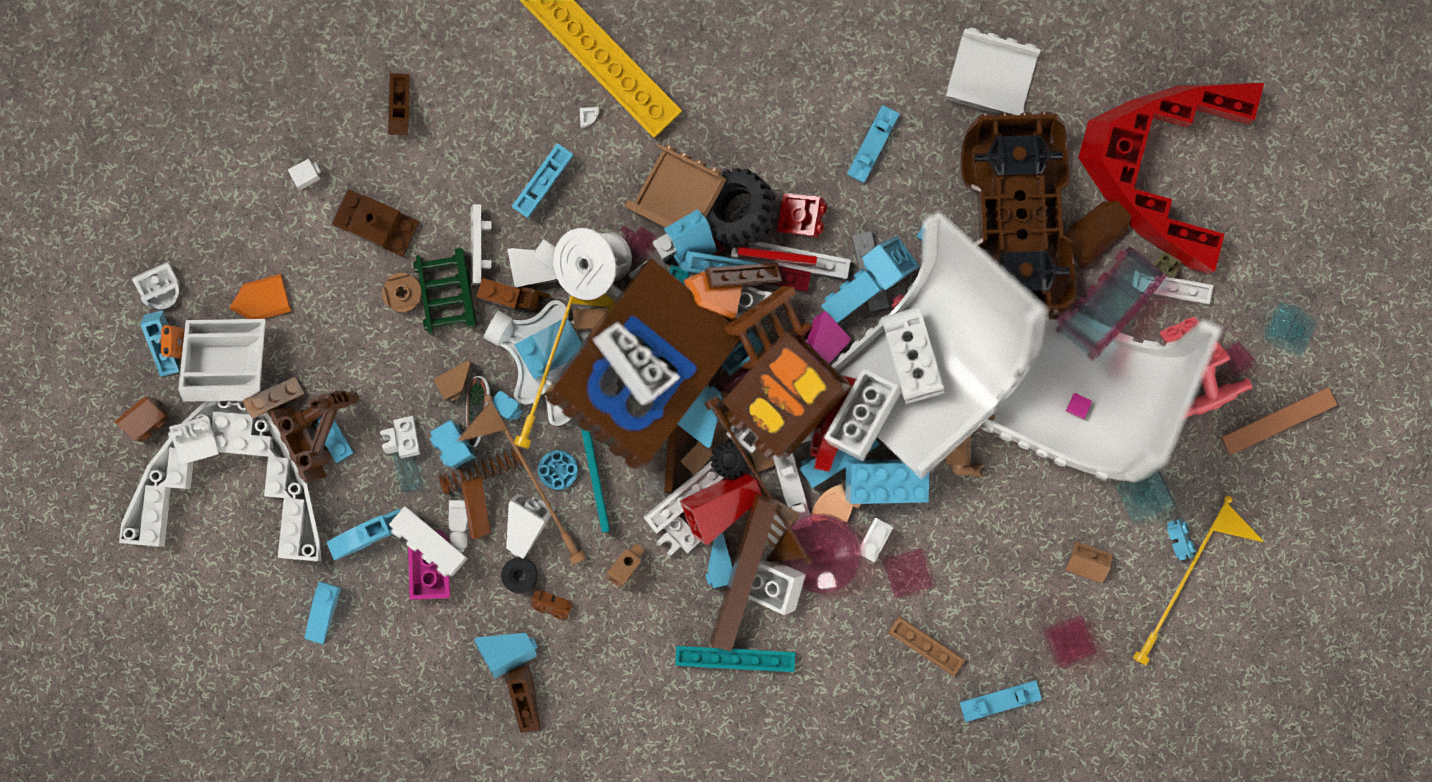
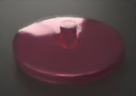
(833, 552)

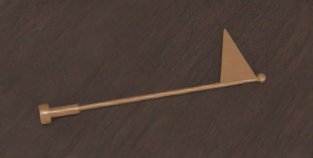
(490, 422)

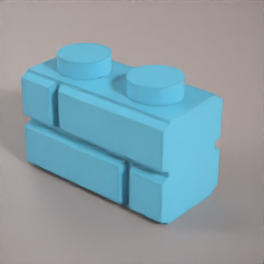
(507, 406)

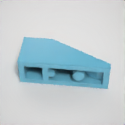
(152, 327)
(719, 564)
(322, 611)

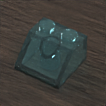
(1290, 328)
(1145, 496)

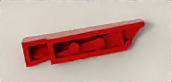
(819, 447)

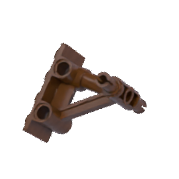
(294, 431)

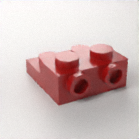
(802, 215)

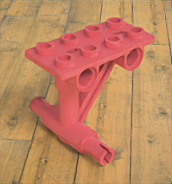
(1214, 395)

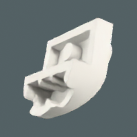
(158, 286)

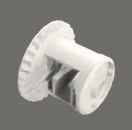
(590, 262)

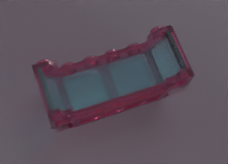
(1111, 303)

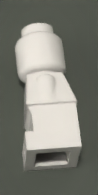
(458, 524)

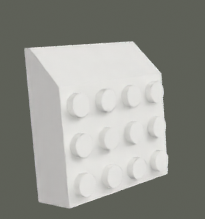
(221, 359)

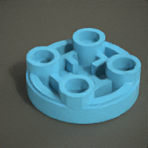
(558, 470)

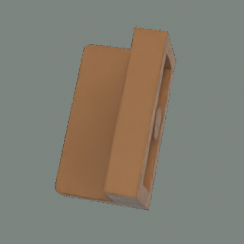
(1089, 562)

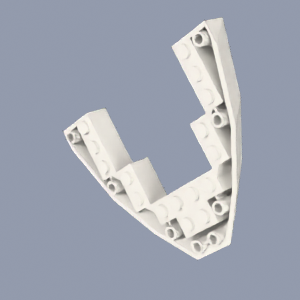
(234, 434)

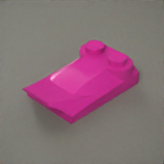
(425, 579)

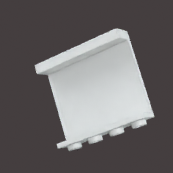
(992, 73)

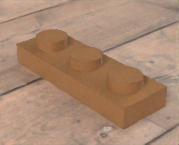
(273, 398)

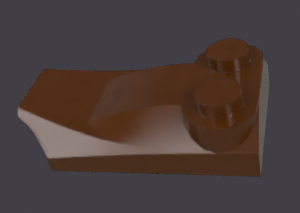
(1098, 231)

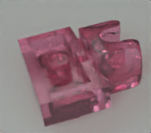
(638, 243)

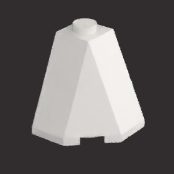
(525, 523)

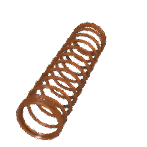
(445, 484)

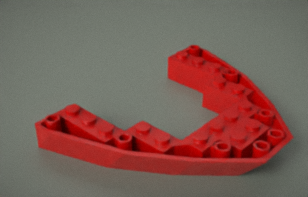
(1115, 149)

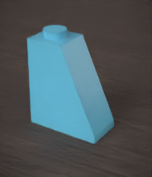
(700, 421)
(506, 651)

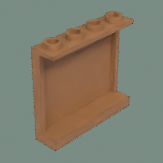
(677, 188)

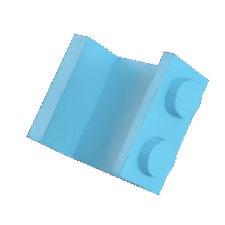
(691, 234)

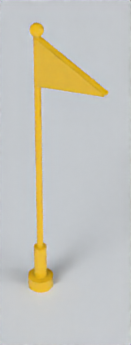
(603, 301)
(1226, 522)

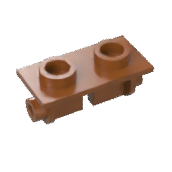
(542, 602)

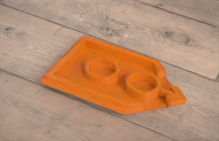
(262, 298)
(719, 300)

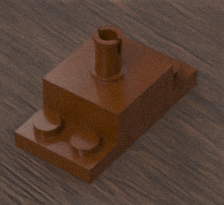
(375, 222)

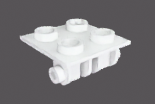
(193, 440)

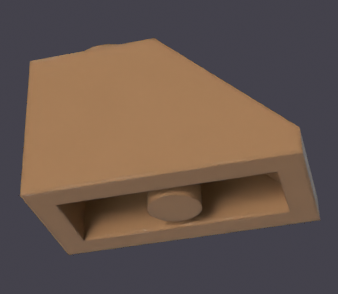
(454, 381)

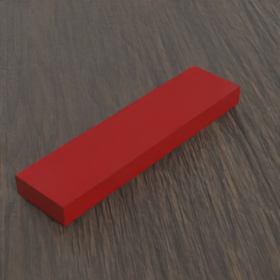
(777, 256)

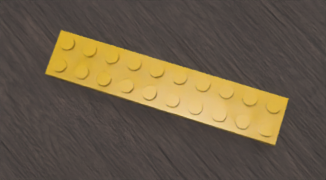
(606, 62)

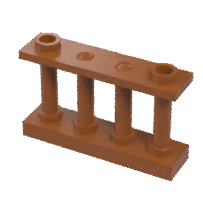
(753, 318)

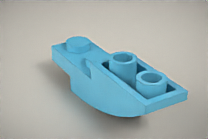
(361, 536)

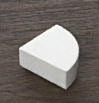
(588, 116)

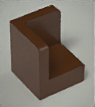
(530, 299)

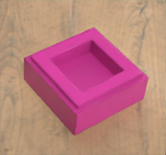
(1078, 406)

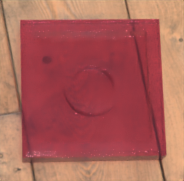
(907, 572)

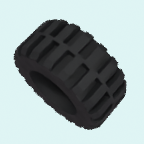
(757, 219)

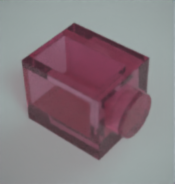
(1239, 358)

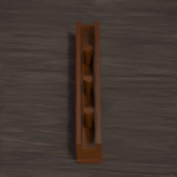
(743, 572)

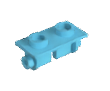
(1184, 546)

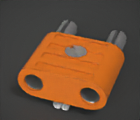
(172, 341)

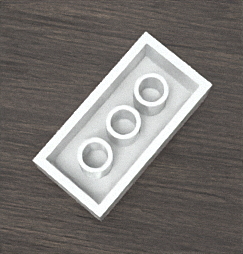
(862, 414)

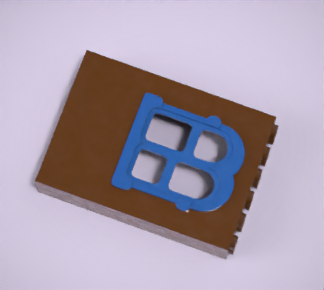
(676, 328)

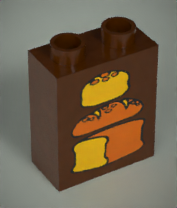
(785, 396)

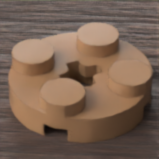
(392, 287)

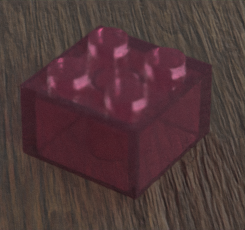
(1069, 641)

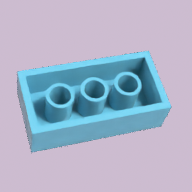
(884, 482)

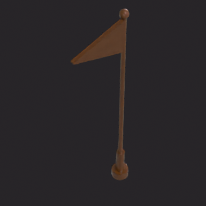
(789, 547)

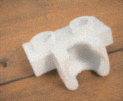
(402, 438)
(678, 535)

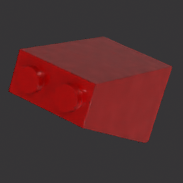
(719, 506)

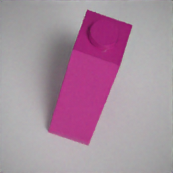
(827, 336)

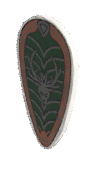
(475, 402)

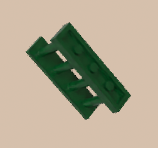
(464, 298)

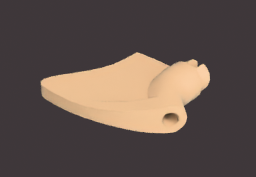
(834, 503)

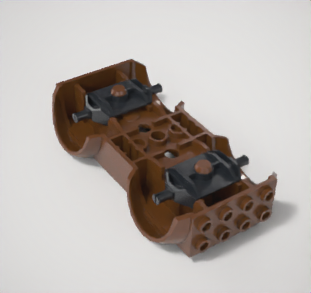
(1032, 157)

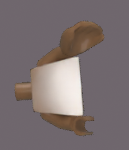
(961, 458)

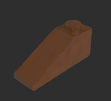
(398, 104)
(523, 698)

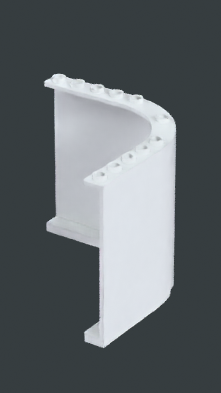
(980, 337)
(1135, 406)

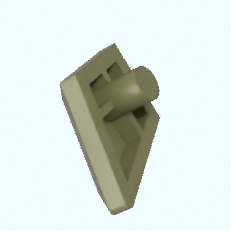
(1168, 264)

